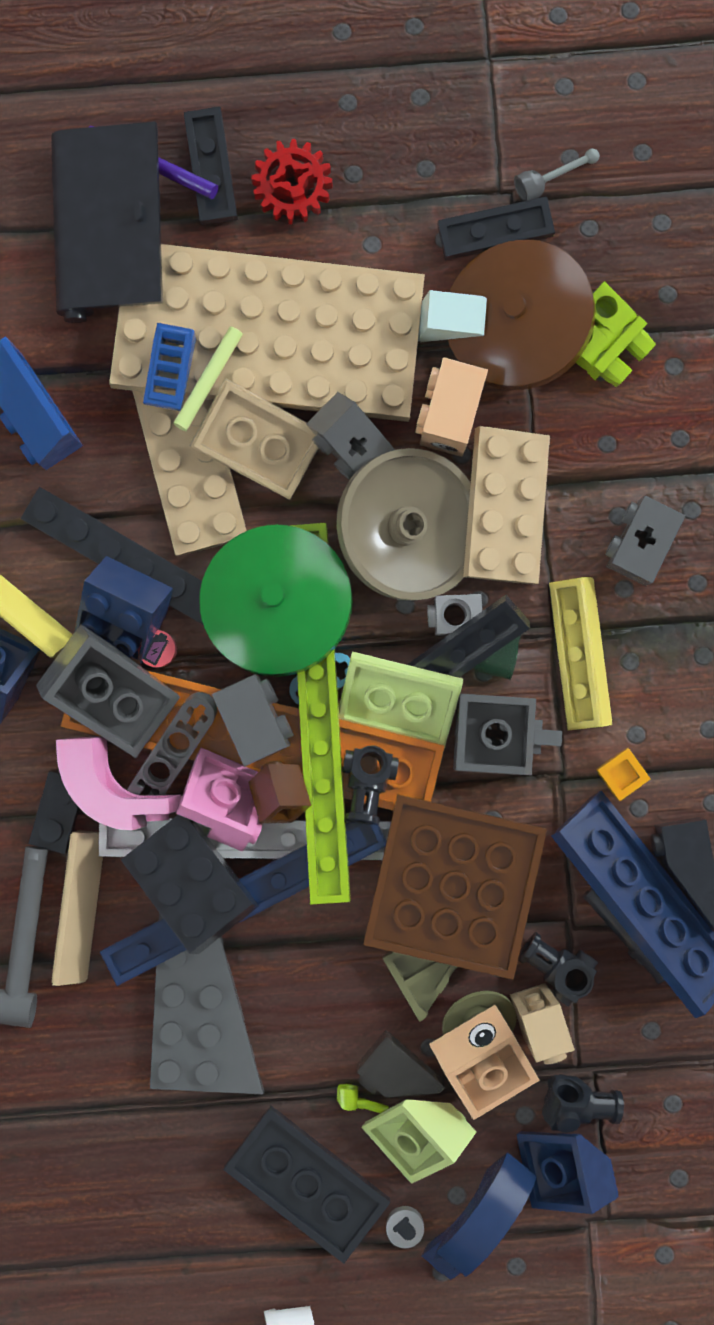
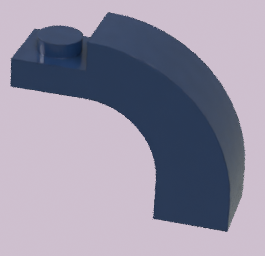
(484, 1220)

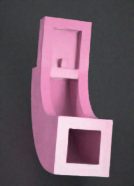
(95, 791)

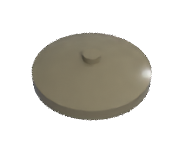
(405, 524)

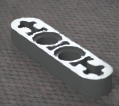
(173, 757)

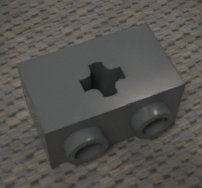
(347, 434)
(661, 526)

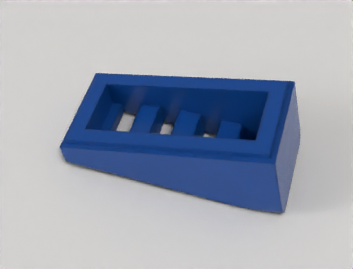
(176, 335)

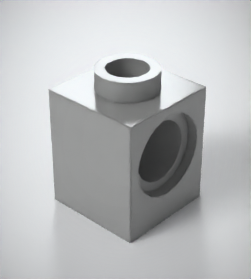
(470, 604)

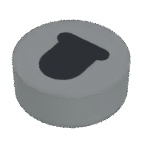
(405, 1227)

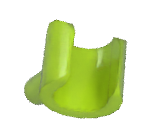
(348, 1100)

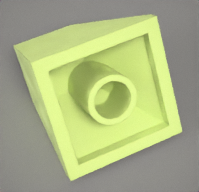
(420, 1136)

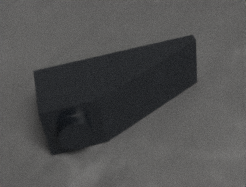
(688, 858)

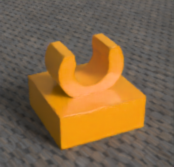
(623, 774)

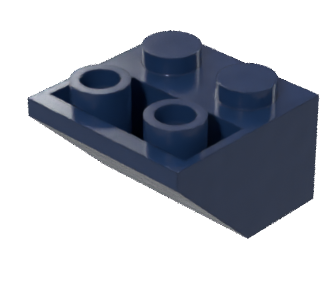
(123, 607)

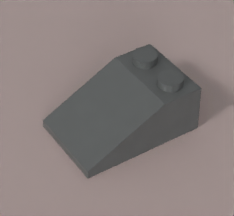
(106, 691)

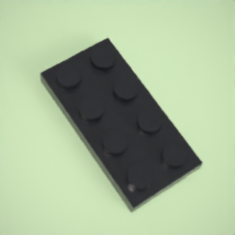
(307, 1184)

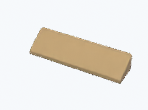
(78, 909)

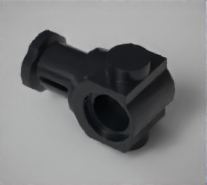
(367, 784)
(558, 966)
(574, 1103)

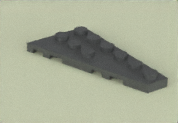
(200, 1027)

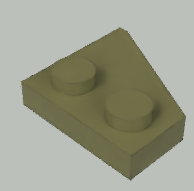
(418, 980)

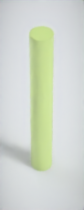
(208, 378)

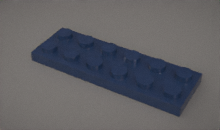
(642, 899)

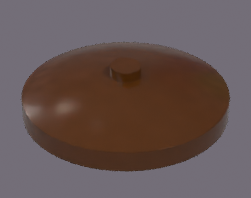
(535, 313)

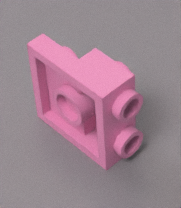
(221, 800)

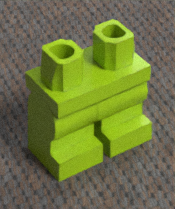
(614, 330)

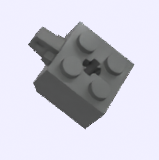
(521, 734)

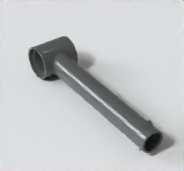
(16, 1003)

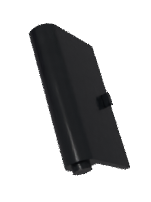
(100, 191)

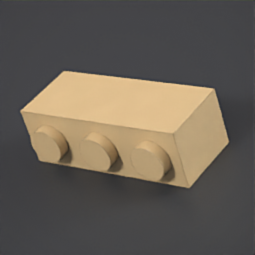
(542, 1024)

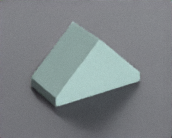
(451, 316)

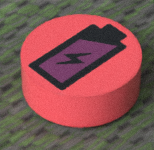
(161, 650)

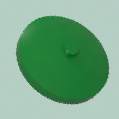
(275, 600)

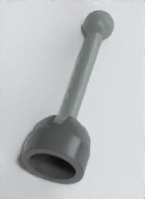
(531, 184)

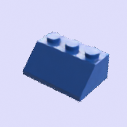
(32, 411)

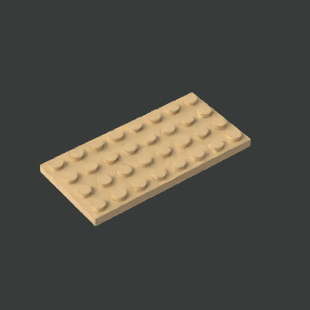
(302, 326)

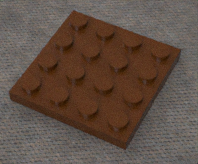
(455, 886)

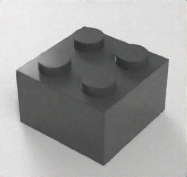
(252, 719)

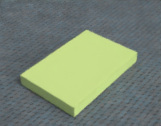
(399, 698)

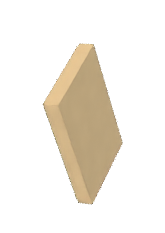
(256, 439)

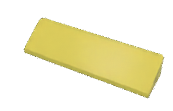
(31, 620)
(580, 653)

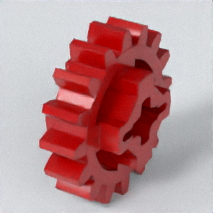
(280, 188)

